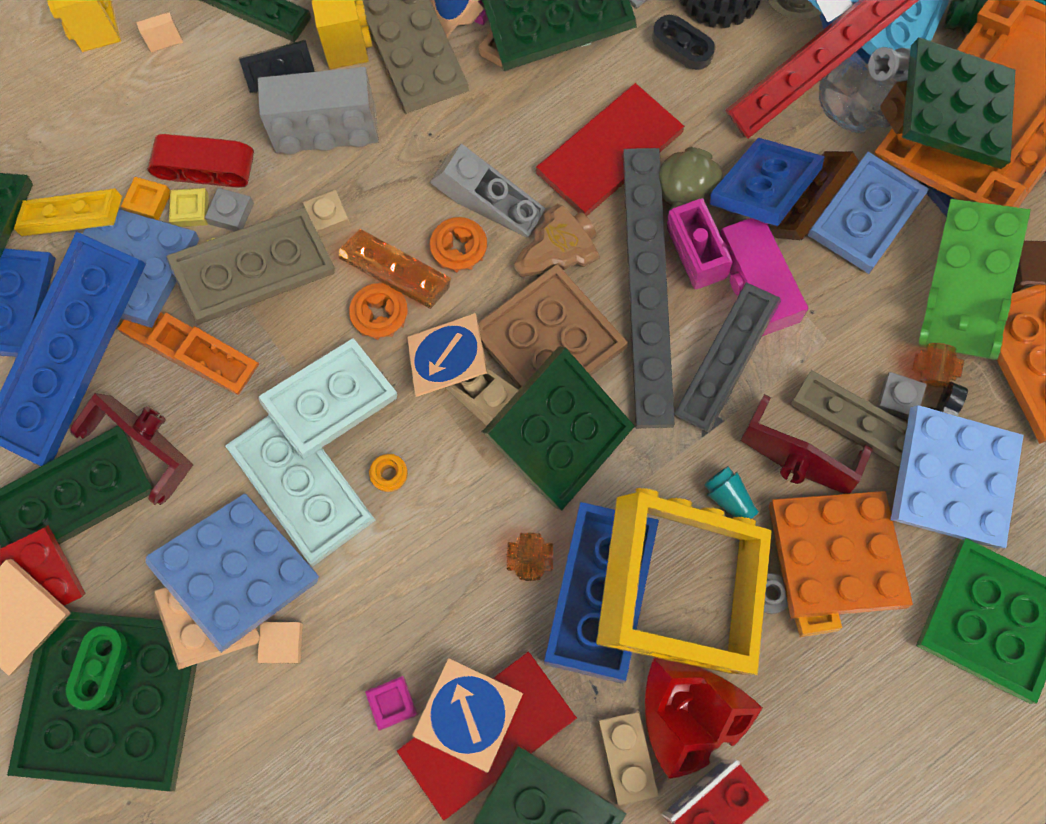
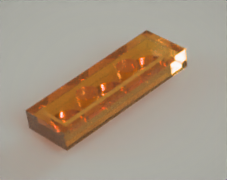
(395, 268)

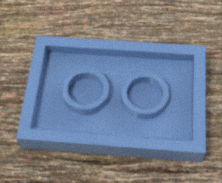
(868, 212)

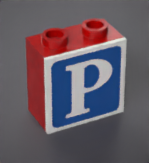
(719, 797)

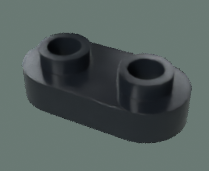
(685, 42)

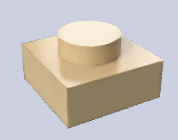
(327, 213)

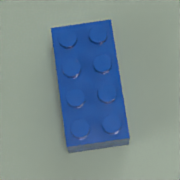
(580, 599)

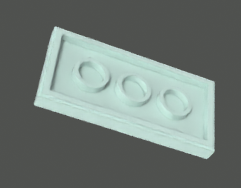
(305, 494)

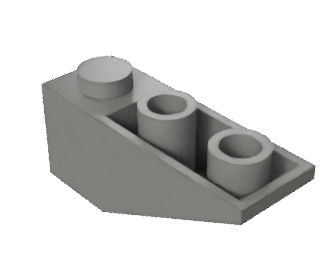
(486, 191)

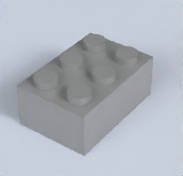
(318, 110)

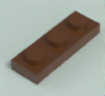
(808, 208)

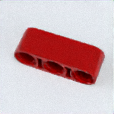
(201, 160)

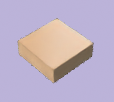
(159, 32)
(280, 643)

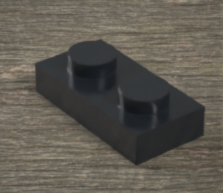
(277, 61)

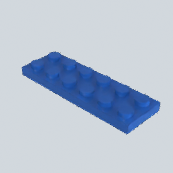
(65, 347)

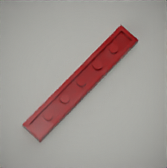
(813, 62)

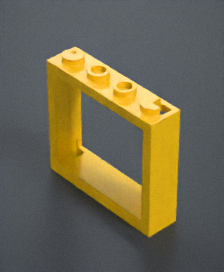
(623, 577)

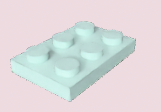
(327, 398)

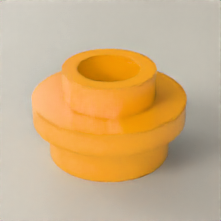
(382, 463)

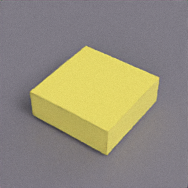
(188, 207)

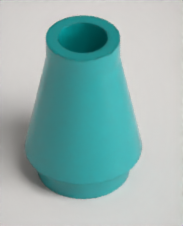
(731, 494)

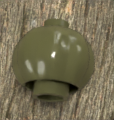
(689, 177)

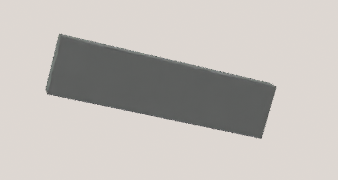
(727, 357)

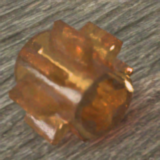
(938, 365)
(529, 556)

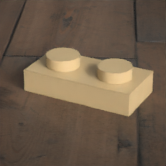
(628, 758)

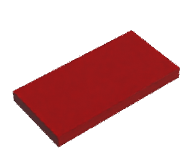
(591, 161)
(538, 718)

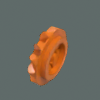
(464, 230)
(376, 296)

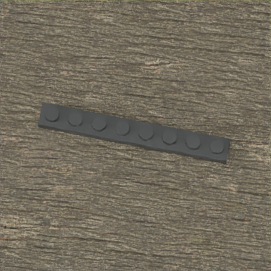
(648, 290)

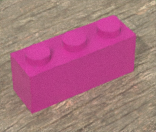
(761, 264)

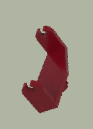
(143, 430)
(802, 457)

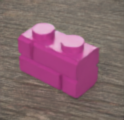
(698, 244)

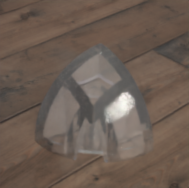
(853, 97)

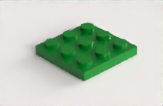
(991, 621)

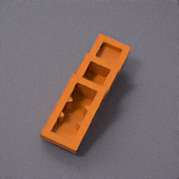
(193, 351)

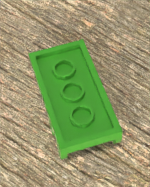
(974, 277)

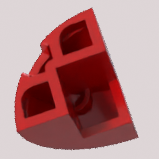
(692, 715)

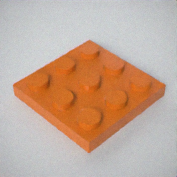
(839, 554)

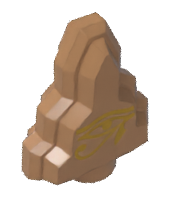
(559, 241)

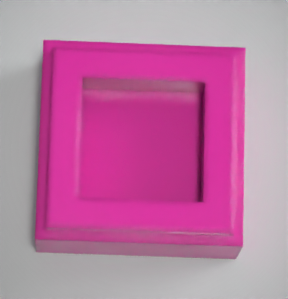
(391, 703)

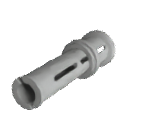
(892, 65)

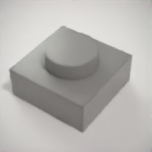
(229, 210)
(900, 394)

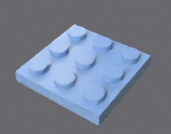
(957, 477)

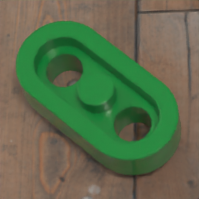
(94, 666)

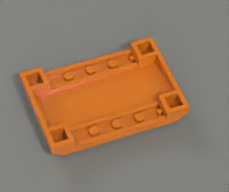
(1014, 37)

